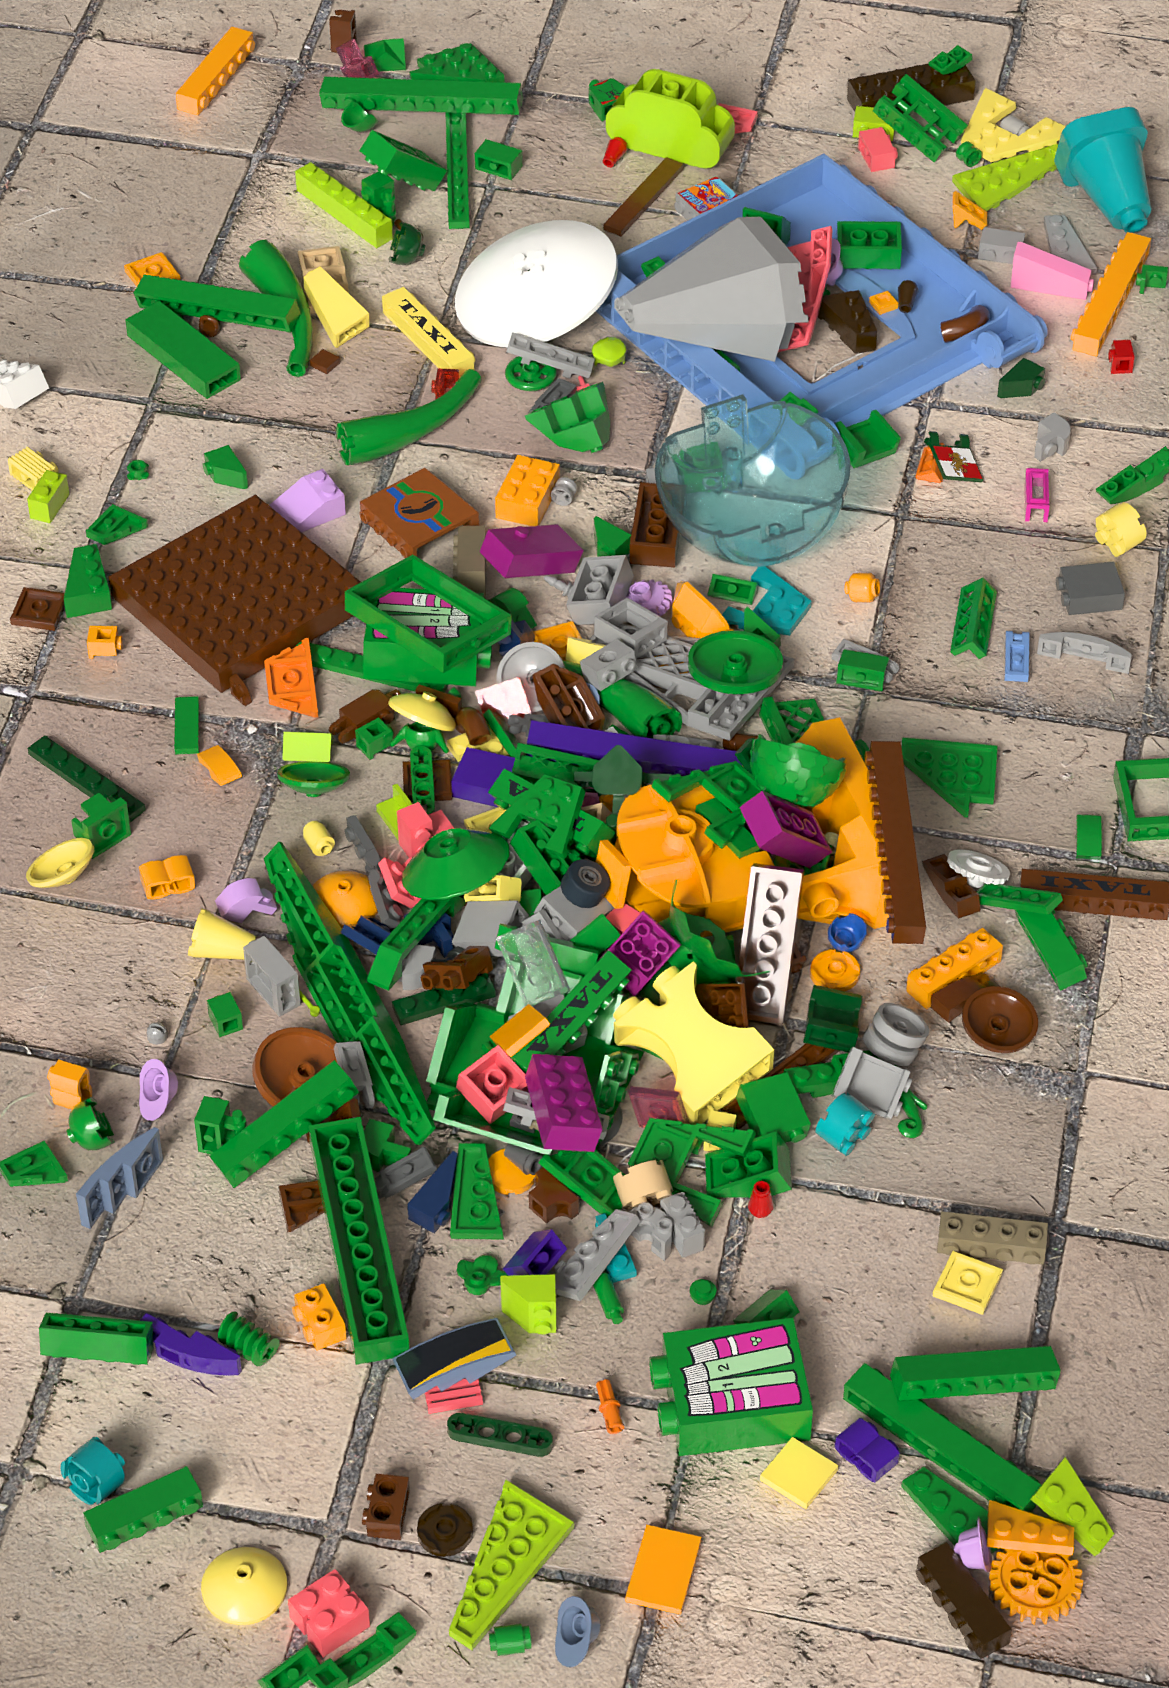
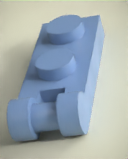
(1016, 656)

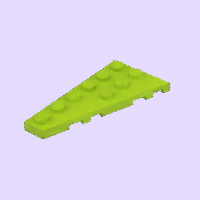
(511, 1553)

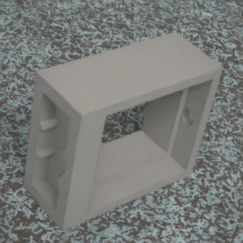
(652, 627)
(271, 976)

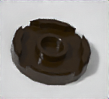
(444, 1530)

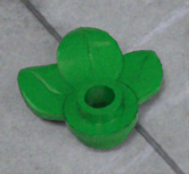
(480, 1274)

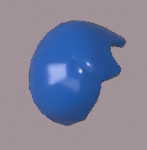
(847, 933)

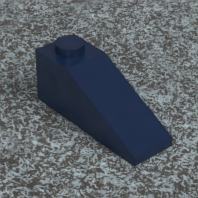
(433, 1202)

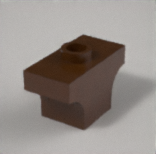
(552, 1198)

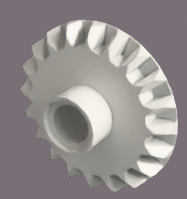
(978, 868)

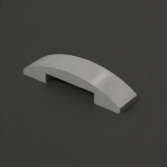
(1085, 646)

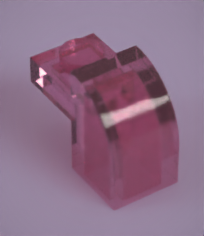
(353, 63)

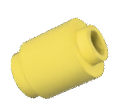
(318, 838)

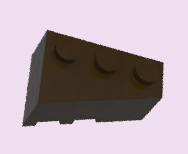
(850, 319)

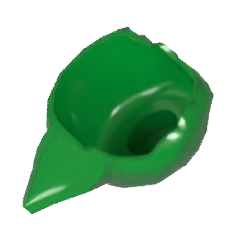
(421, 735)

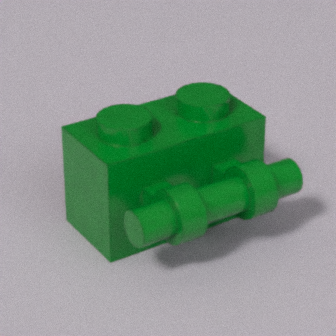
(380, 193)
(215, 1124)

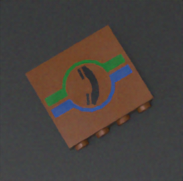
(416, 512)

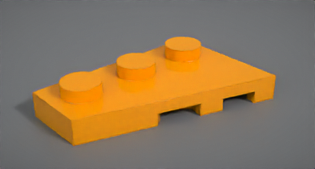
(1026, 1531)

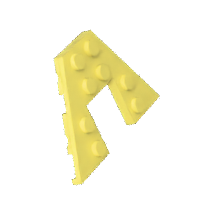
(999, 143)

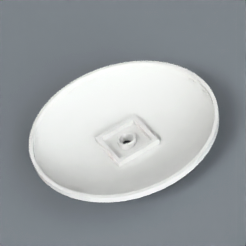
(566, 283)

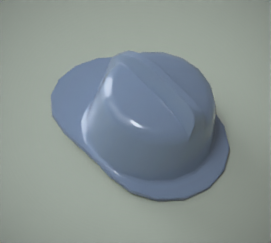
(576, 1630)

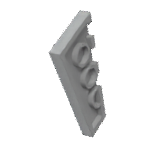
(1065, 242)
(592, 1257)

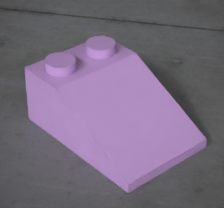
(311, 501)

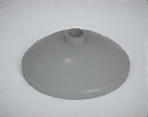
(524, 662)

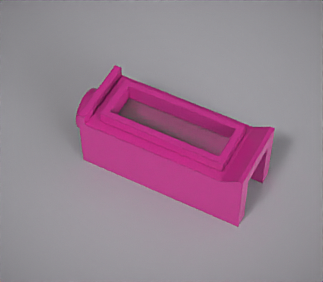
(1036, 492)

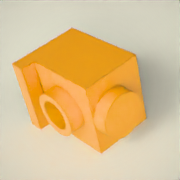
(103, 641)

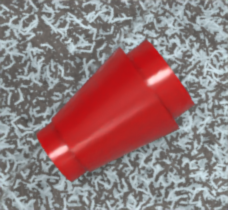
(615, 150)
(761, 1200)

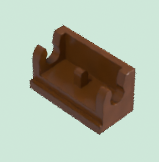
(342, 28)

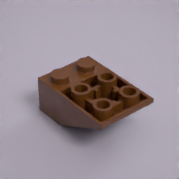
(724, 1002)

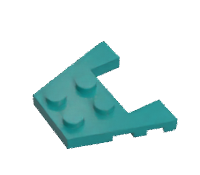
(779, 608)

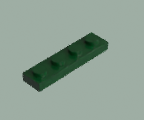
(434, 1001)

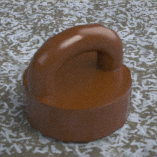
(209, 326)

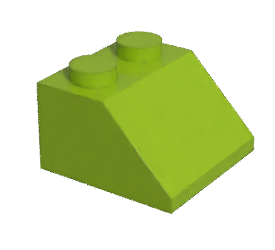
(530, 1302)

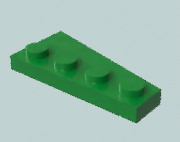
(474, 1199)

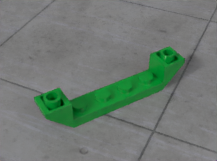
(388, 960)

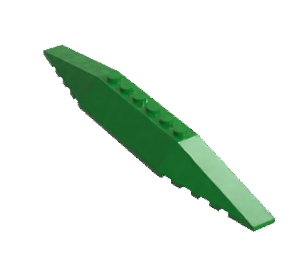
(344, 995)

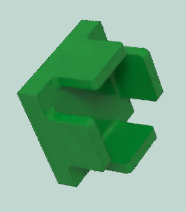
(106, 822)

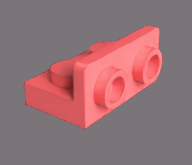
(392, 876)

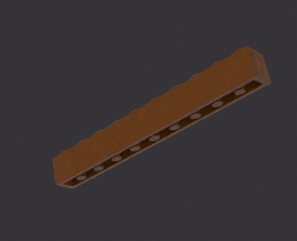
(895, 843)

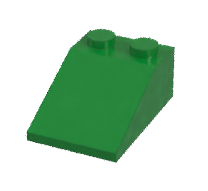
(735, 1176)

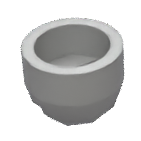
(156, 1033)

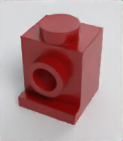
(1121, 357)

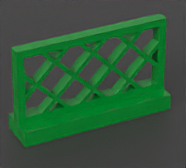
(777, 723)

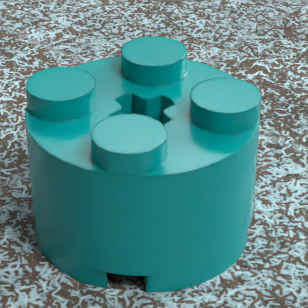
(845, 1123)
(93, 1471)

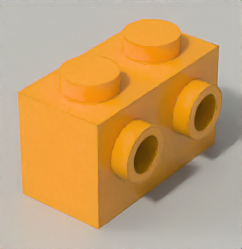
(319, 1317)

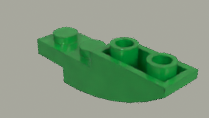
(1136, 481)
(819, 1078)

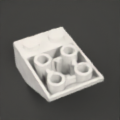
(20, 383)

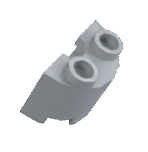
(654, 1227)

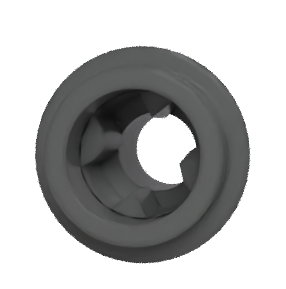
(523, 1158)

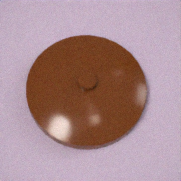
(289, 1060)

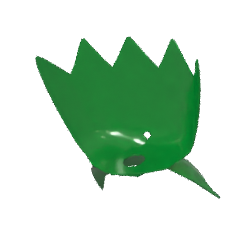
(712, 961)

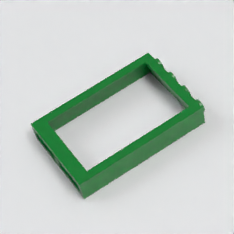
(494, 621)

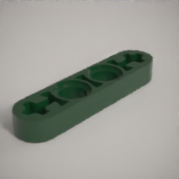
(498, 1438)

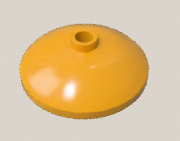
(346, 896)

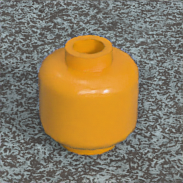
(862, 587)

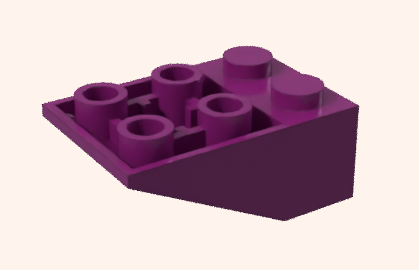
(644, 949)

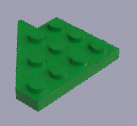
(457, 64)
(954, 770)

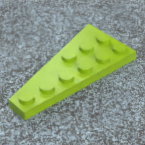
(1006, 178)

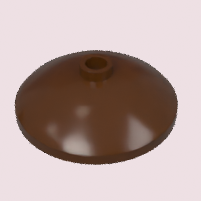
(1004, 1010)

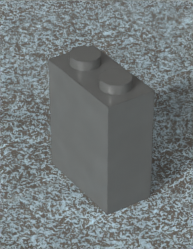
(1090, 588)

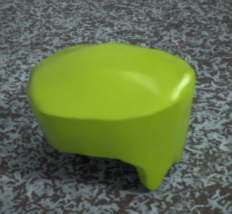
(609, 351)

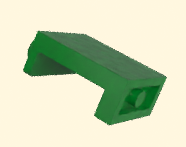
(869, 439)

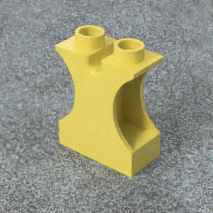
(701, 1052)

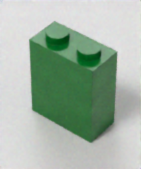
(773, 1106)

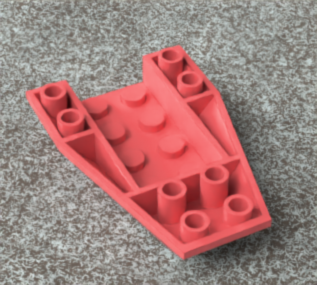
(815, 267)

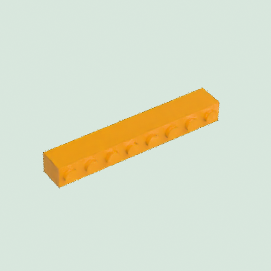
(1110, 294)

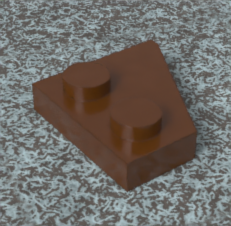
(300, 1203)

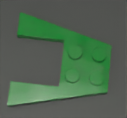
(727, 783)
(673, 1145)

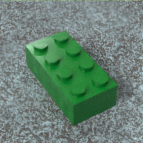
(402, 161)

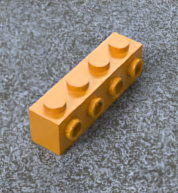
(969, 957)

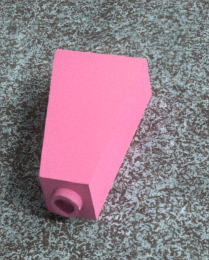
(1049, 274)

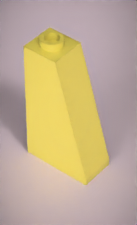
(335, 307)

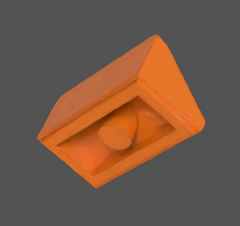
(928, 468)

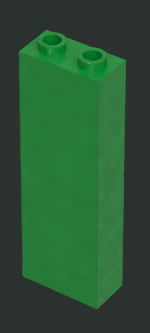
(183, 349)

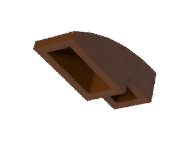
(952, 887)
(952, 998)

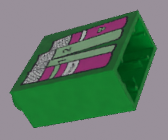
(434, 621)
(732, 1387)

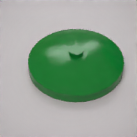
(735, 662)

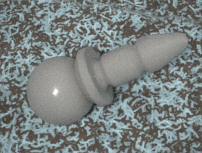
(560, 585)

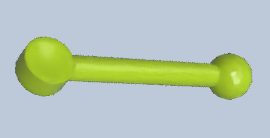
(314, 1010)

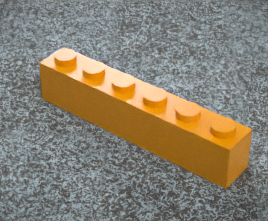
(215, 71)

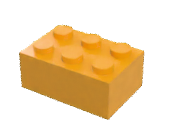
(526, 491)

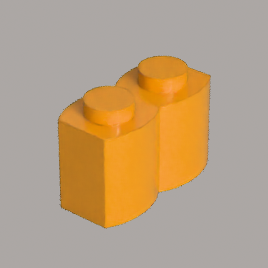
(167, 877)
(69, 1084)

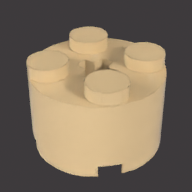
(643, 1184)

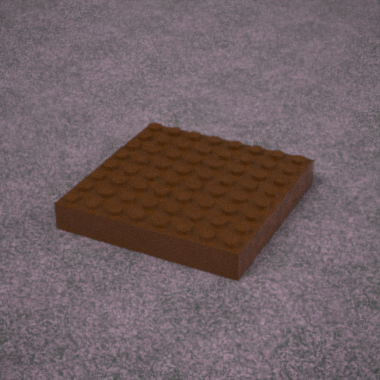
(235, 591)

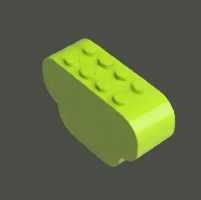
(672, 119)

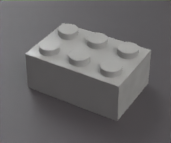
(598, 586)

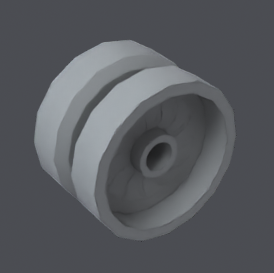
(896, 1034)

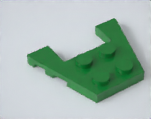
(550, 802)

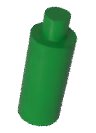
(609, 1298)

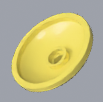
(423, 710)
(60, 863)
(248, 1597)

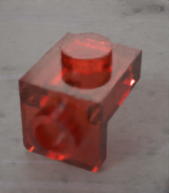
(444, 379)

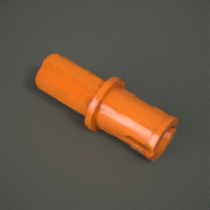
(609, 1407)

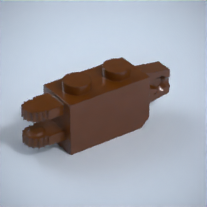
(362, 711)

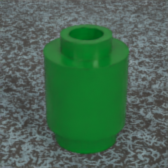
(510, 1639)

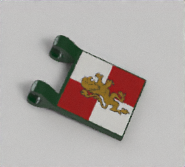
(954, 461)

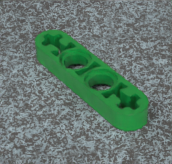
(422, 783)

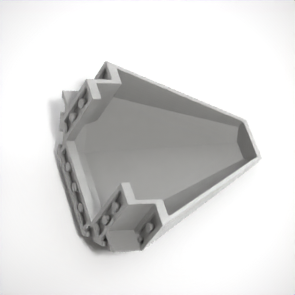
(723, 293)

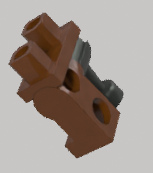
(458, 968)

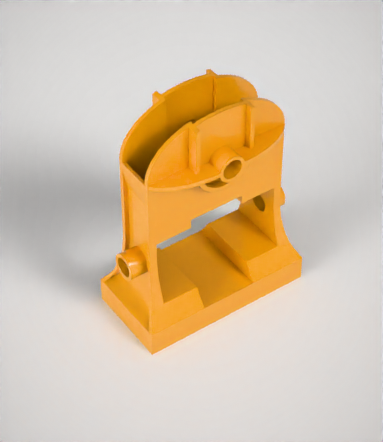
(669, 844)

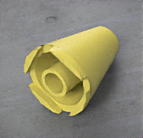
(218, 938)

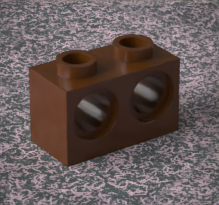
(390, 1506)

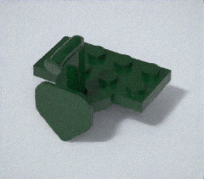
(617, 776)

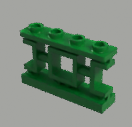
(929, 109)

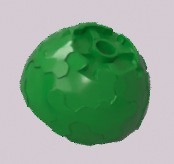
(795, 771)

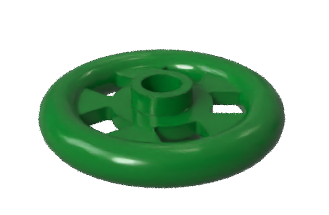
(529, 373)

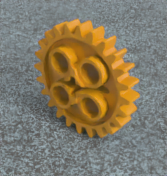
(1035, 1582)

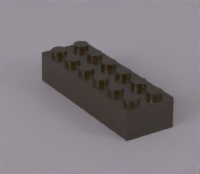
(946, 88)

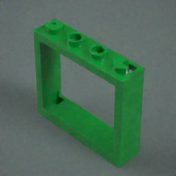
(1149, 827)

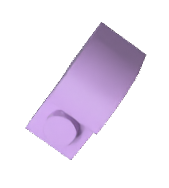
(242, 897)

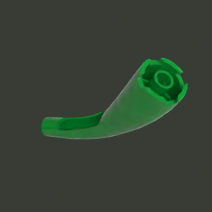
(274, 275)
(384, 434)
(636, 707)

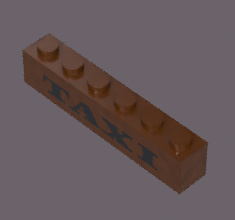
(1102, 893)

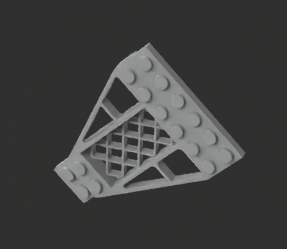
(713, 711)

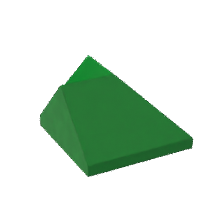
(387, 54)

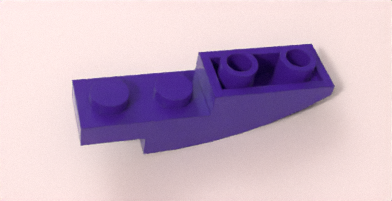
(195, 1353)

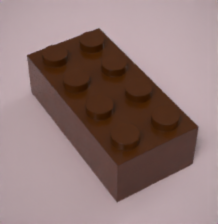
(653, 535)

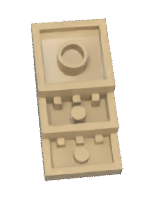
(327, 258)

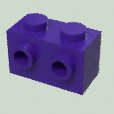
(536, 1255)

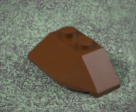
(567, 699)

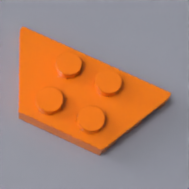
(292, 680)

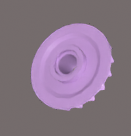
(651, 596)

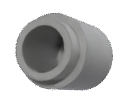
(1014, 125)

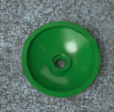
(313, 777)

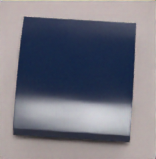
(367, 932)

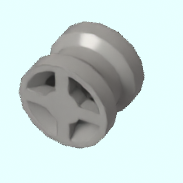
(563, 491)

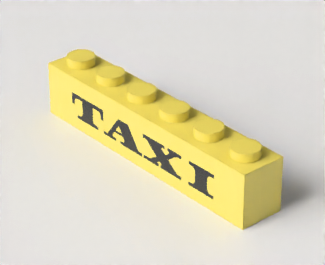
(426, 331)

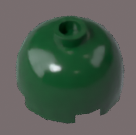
(406, 245)

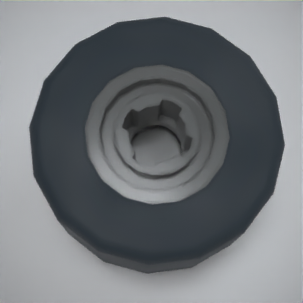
(585, 883)

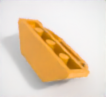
(695, 614)

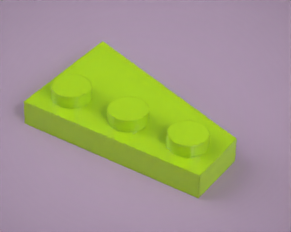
(1070, 1503)

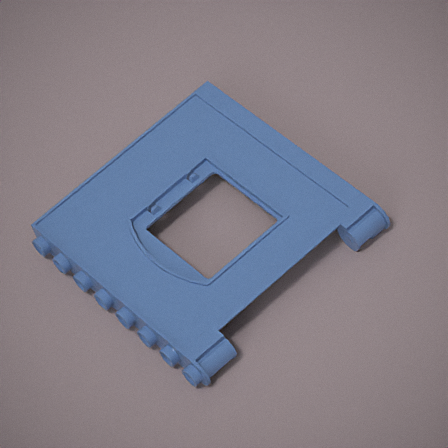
(916, 363)

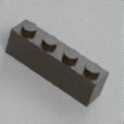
(963, 1601)

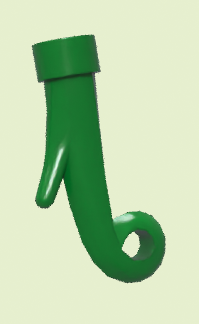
(915, 1121)

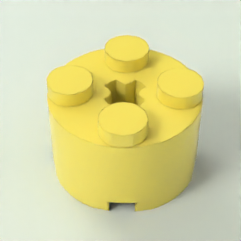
(1120, 529)

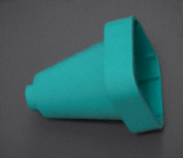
(1107, 161)

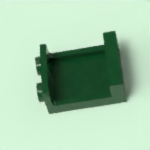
(832, 1018)

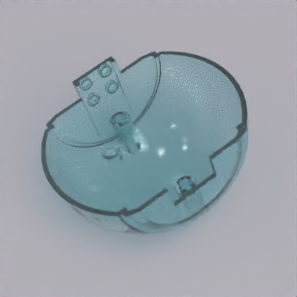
(753, 481)

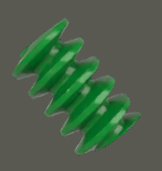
(247, 1340)

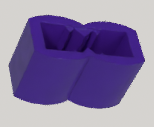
(867, 1449)

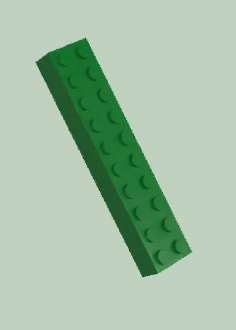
(358, 1241)

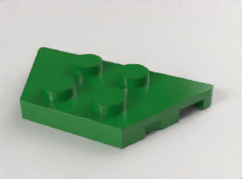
(587, 1176)

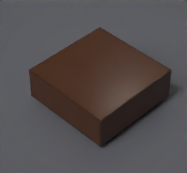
(324, 361)

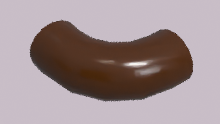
(964, 324)
(474, 724)

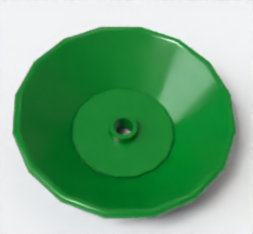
(455, 863)

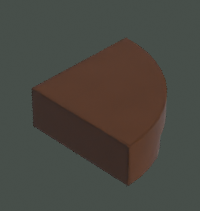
(239, 690)

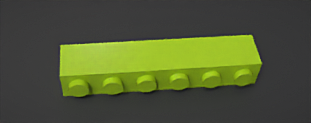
(344, 205)

